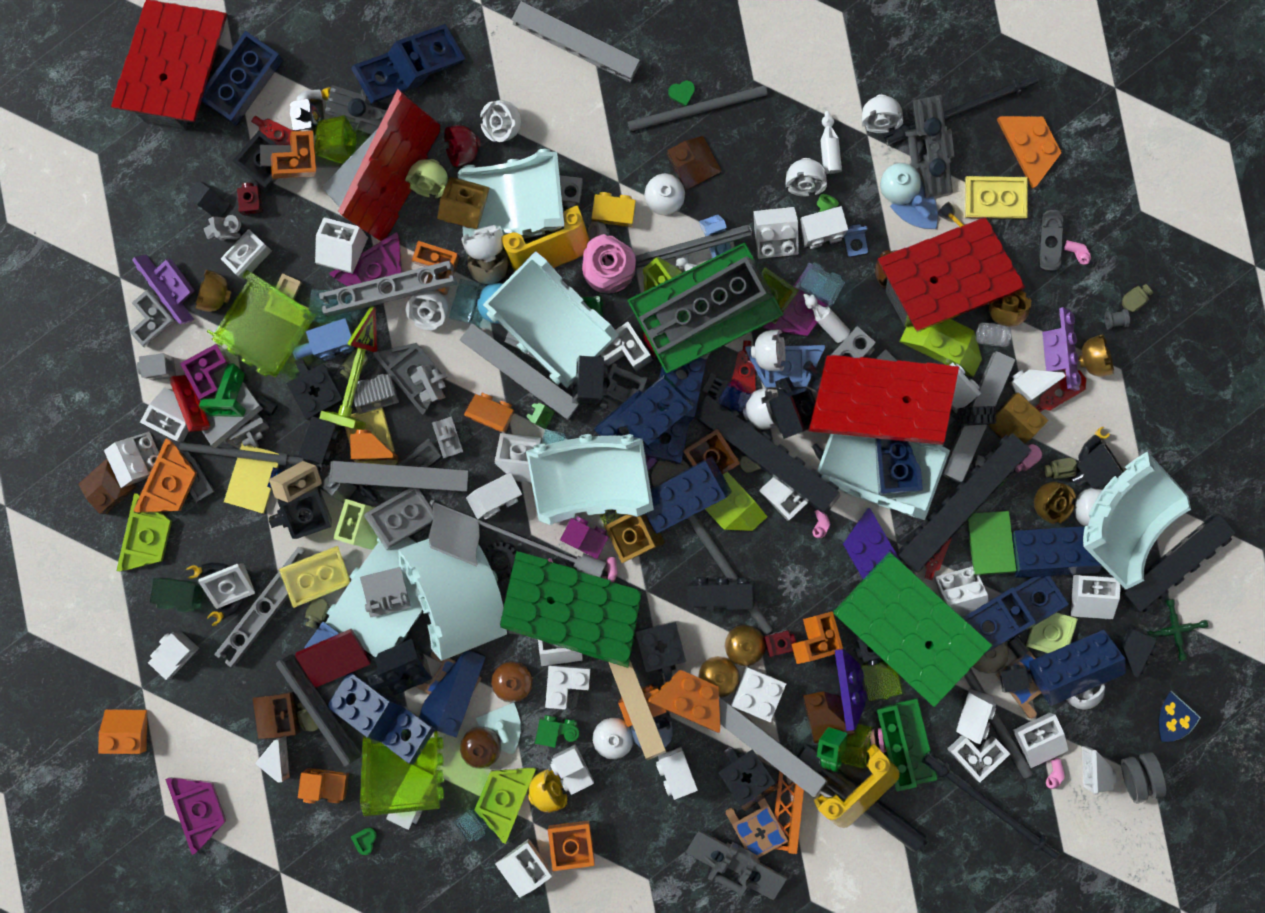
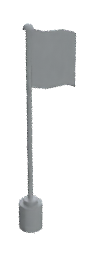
(459, 537)

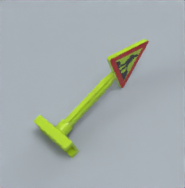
(364, 339)

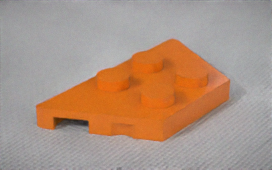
(1031, 145)
(167, 482)
(690, 699)

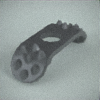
(1051, 226)

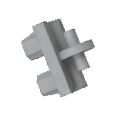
(223, 228)
(432, 381)
(251, 432)
(447, 437)

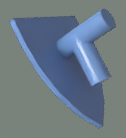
(919, 212)

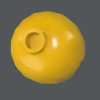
(546, 792)

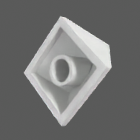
(246, 254)
(227, 585)
(275, 760)

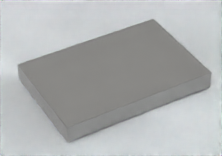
(223, 427)
(400, 517)

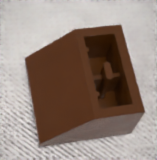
(276, 715)

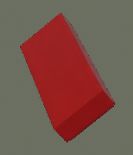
(189, 404)

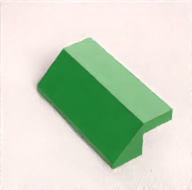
(906, 742)

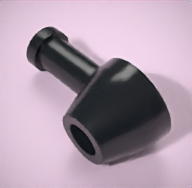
(808, 366)

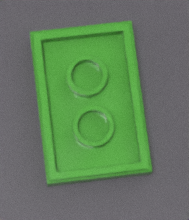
(991, 543)

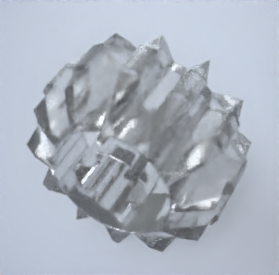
(993, 335)
(798, 588)

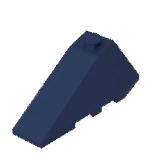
(896, 468)
(449, 700)

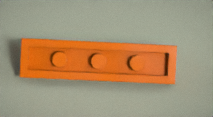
(795, 815)

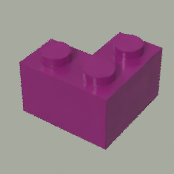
(201, 370)
(584, 538)

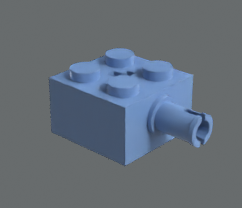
(327, 341)

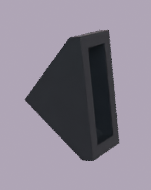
(208, 200)

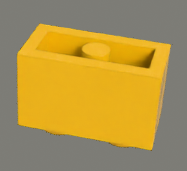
(613, 209)

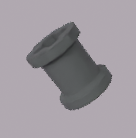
(1117, 319)

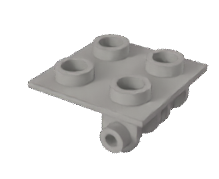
(385, 592)

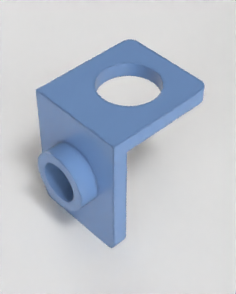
(856, 232)
(322, 633)

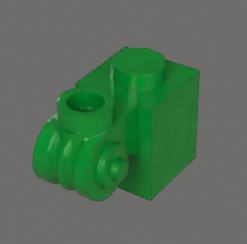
(550, 728)
(831, 748)

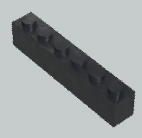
(1178, 562)

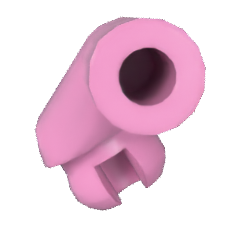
(1080, 251)
(822, 525)
(611, 569)
(1057, 774)

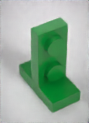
(225, 400)

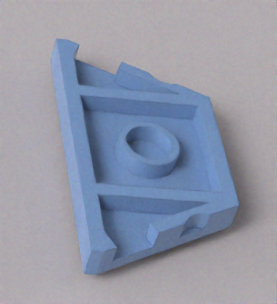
(793, 365)

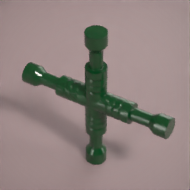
(1178, 629)

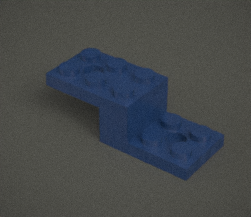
(408, 63)
(643, 413)
(678, 431)
(1016, 610)
(381, 718)

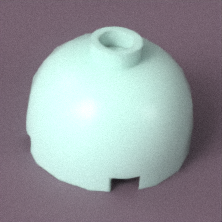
(900, 183)

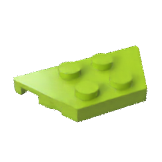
(144, 538)
(503, 798)

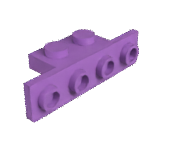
(168, 284)
(1061, 351)

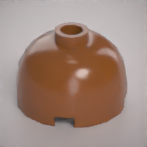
(512, 682)

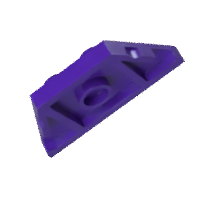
(867, 544)
(851, 688)

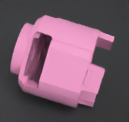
(614, 274)

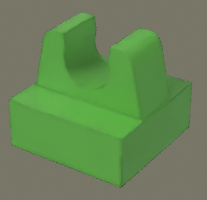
(541, 415)

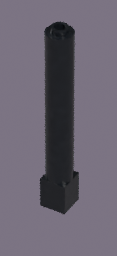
(878, 812)

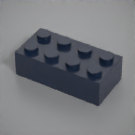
(241, 78)
(687, 494)
(1052, 553)
(1077, 667)

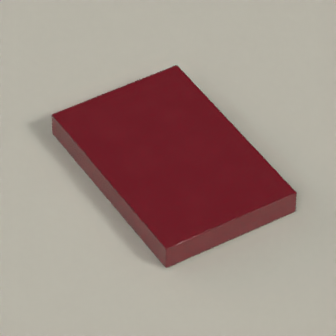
(333, 658)

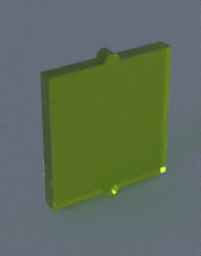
(881, 681)

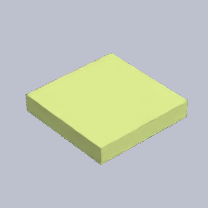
(1052, 633)

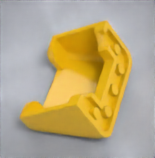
(555, 248)
(848, 811)

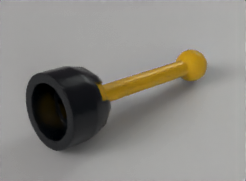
(947, 211)

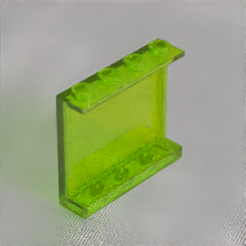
(263, 326)
(396, 786)

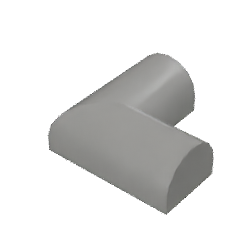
(155, 320)

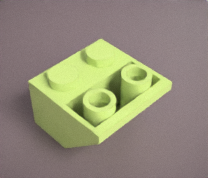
(354, 527)

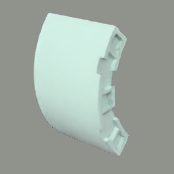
(521, 194)
(549, 319)
(852, 467)
(589, 477)
(1131, 517)
(457, 596)
(383, 630)

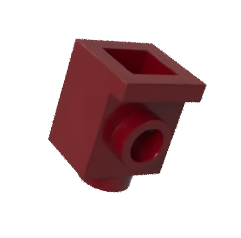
(250, 206)
(772, 639)

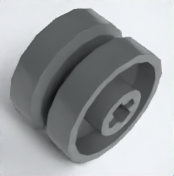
(1143, 777)

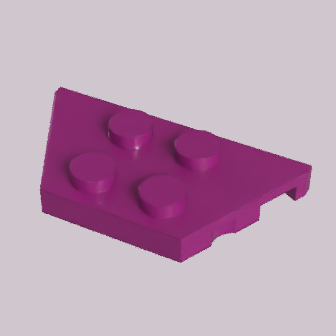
(374, 263)
(797, 317)
(197, 809)

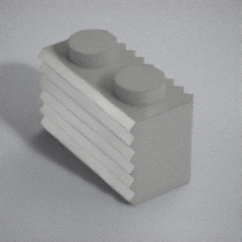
(375, 393)

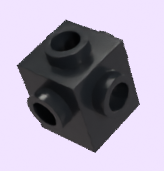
(867, 657)

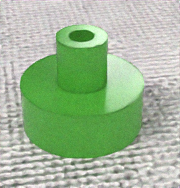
(827, 202)

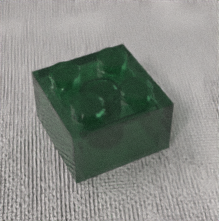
(176, 593)

